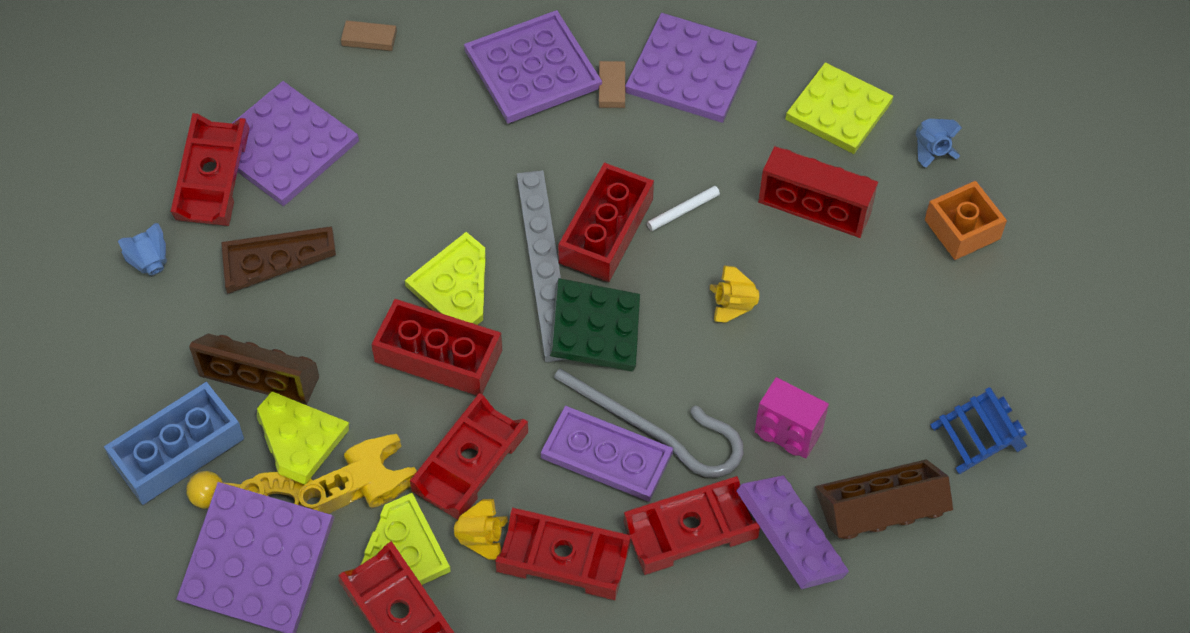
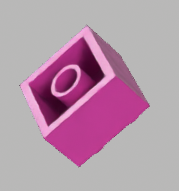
(791, 418)

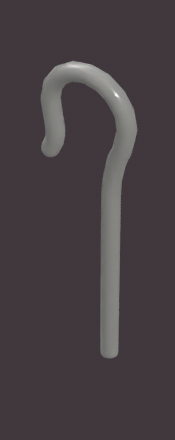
(661, 435)

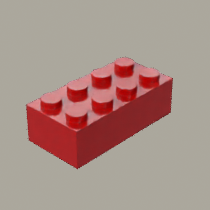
(817, 191)
(606, 222)
(437, 347)

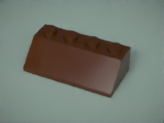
(254, 367)
(885, 498)

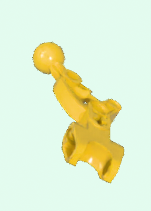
(361, 478)

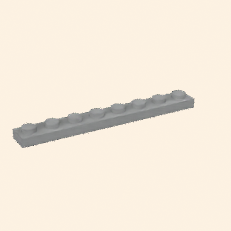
(541, 250)

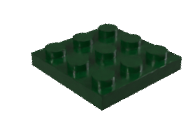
(595, 325)

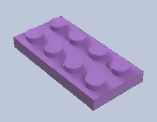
(607, 453)
(792, 531)

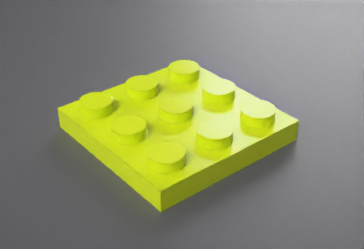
(839, 108)

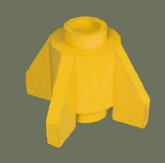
(735, 295)
(479, 529)

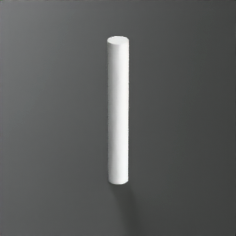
(683, 208)

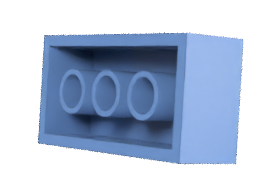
(174, 443)

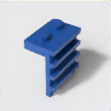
(997, 420)

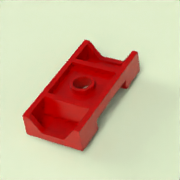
(208, 195)
(451, 479)
(662, 536)
(595, 558)
(388, 581)

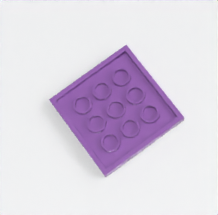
(532, 66)
(691, 67)
(290, 143)
(256, 558)

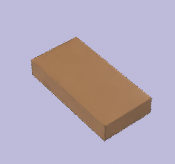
(369, 35)
(613, 84)

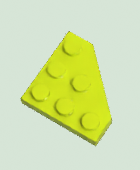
(453, 280)
(298, 435)
(412, 536)

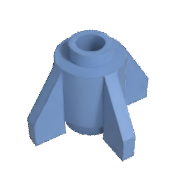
(935, 138)
(145, 250)

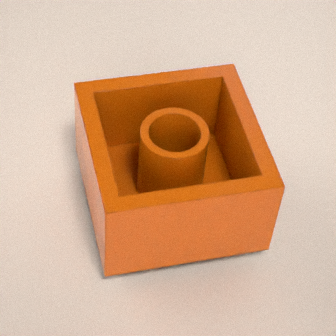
(965, 220)

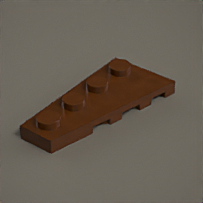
(269, 256)

